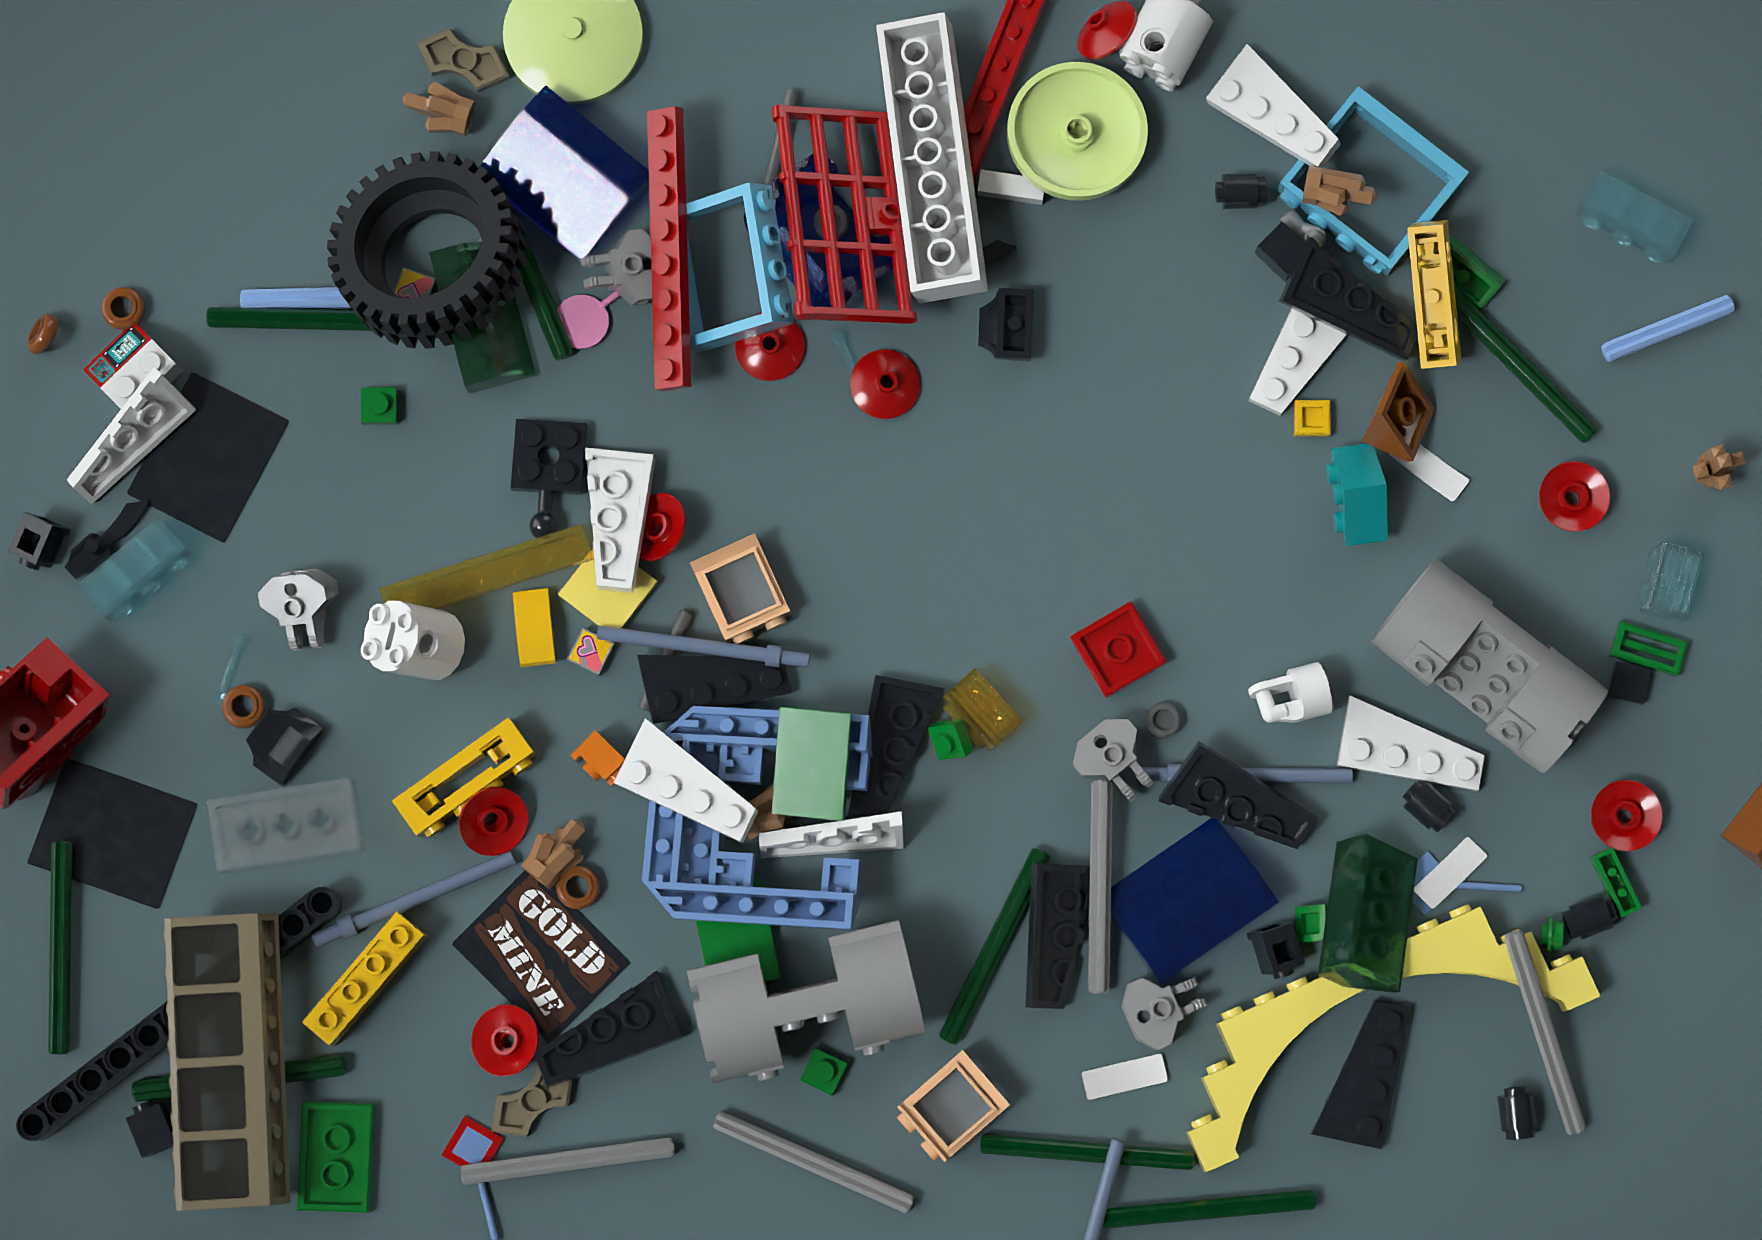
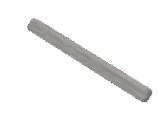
(1100, 886)
(1545, 1032)
(567, 1161)
(813, 1162)

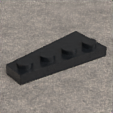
(1337, 298)
(898, 722)
(1055, 930)

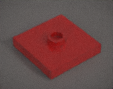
(1118, 649)

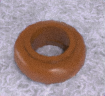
(116, 295)
(42, 333)
(236, 693)
(591, 895)

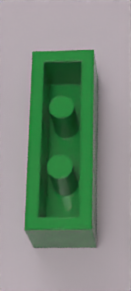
(1615, 882)

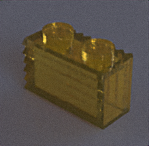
(981, 710)

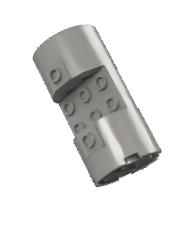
(1491, 665)
(741, 1018)

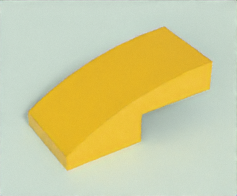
(534, 627)

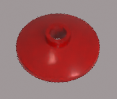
(1107, 30)
(774, 363)
(872, 396)
(1588, 486)
(663, 526)
(1644, 815)
(503, 831)
(490, 1039)

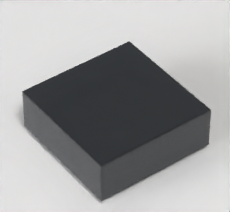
(1629, 683)

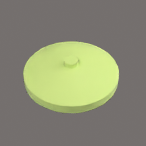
(573, 45)
(1077, 131)

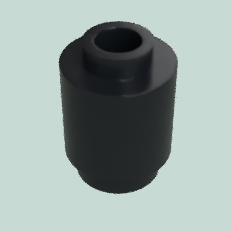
(1241, 191)
(1428, 806)
(1589, 917)
(1517, 1113)

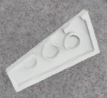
(1267, 106)
(1293, 360)
(136, 430)
(619, 506)
(1397, 748)
(677, 781)
(844, 836)

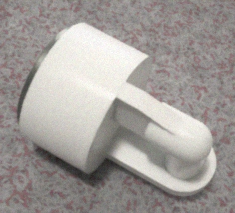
(1308, 690)

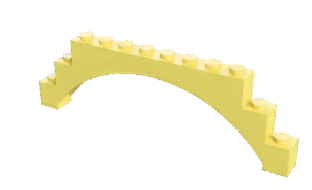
(1264, 1031)

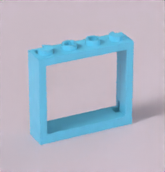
(1406, 139)
(768, 265)

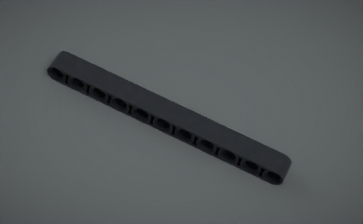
(133, 1039)

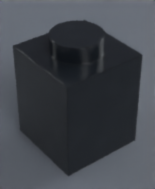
(1280, 250)
(151, 1128)

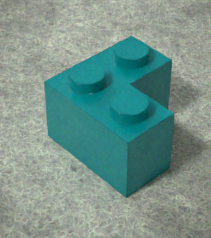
(1360, 493)

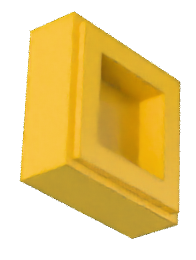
(1312, 418)

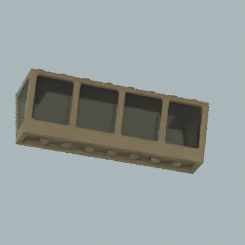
(227, 1061)

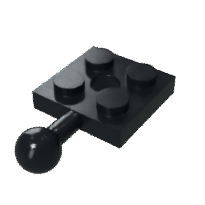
(560, 478)

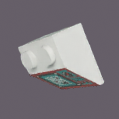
(127, 363)

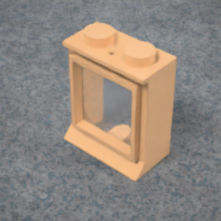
(741, 590)
(951, 1107)

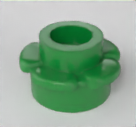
(1552, 934)

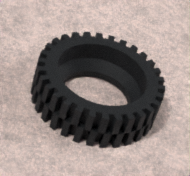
(393, 204)

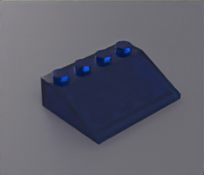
(566, 173)
(1188, 900)

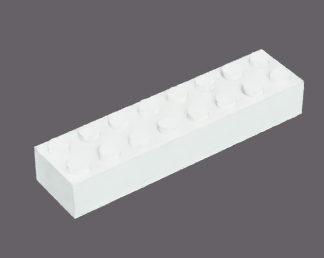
(931, 158)

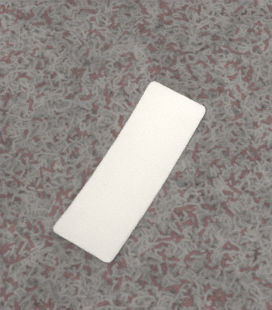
(1436, 473)
(1450, 872)
(1124, 1076)

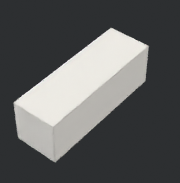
(1008, 187)

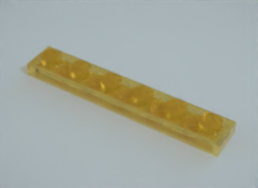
(493, 570)

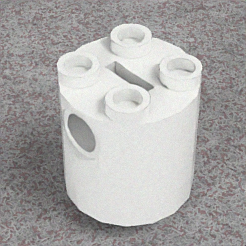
(1165, 40)
(413, 640)

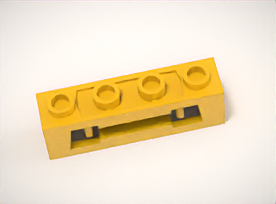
(1434, 294)
(417, 813)
(365, 979)

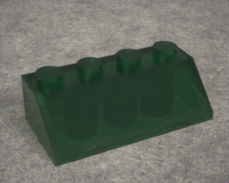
(498, 351)
(1368, 915)

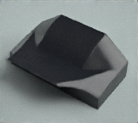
(1007, 324)
(282, 742)

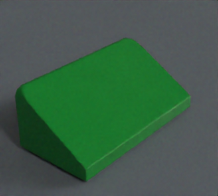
(1473, 275)

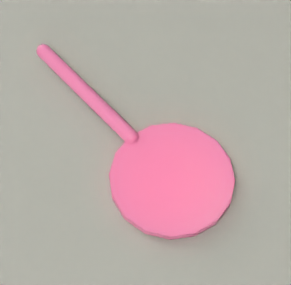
(585, 319)

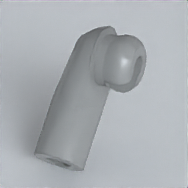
(1303, 229)

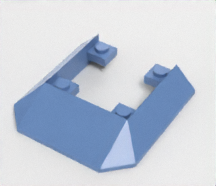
(688, 861)

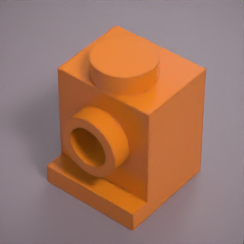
(600, 758)

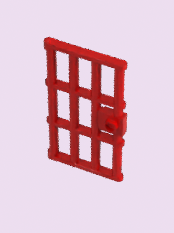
(871, 215)

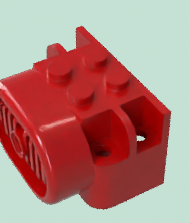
(43, 717)

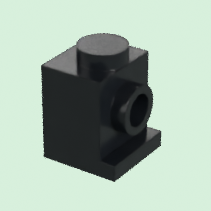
(37, 541)
(1284, 940)

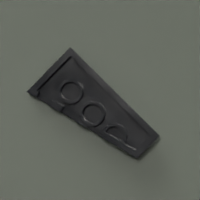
(681, 682)
(1224, 791)
(621, 1030)
(1365, 1085)

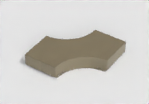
(477, 64)
(518, 1111)

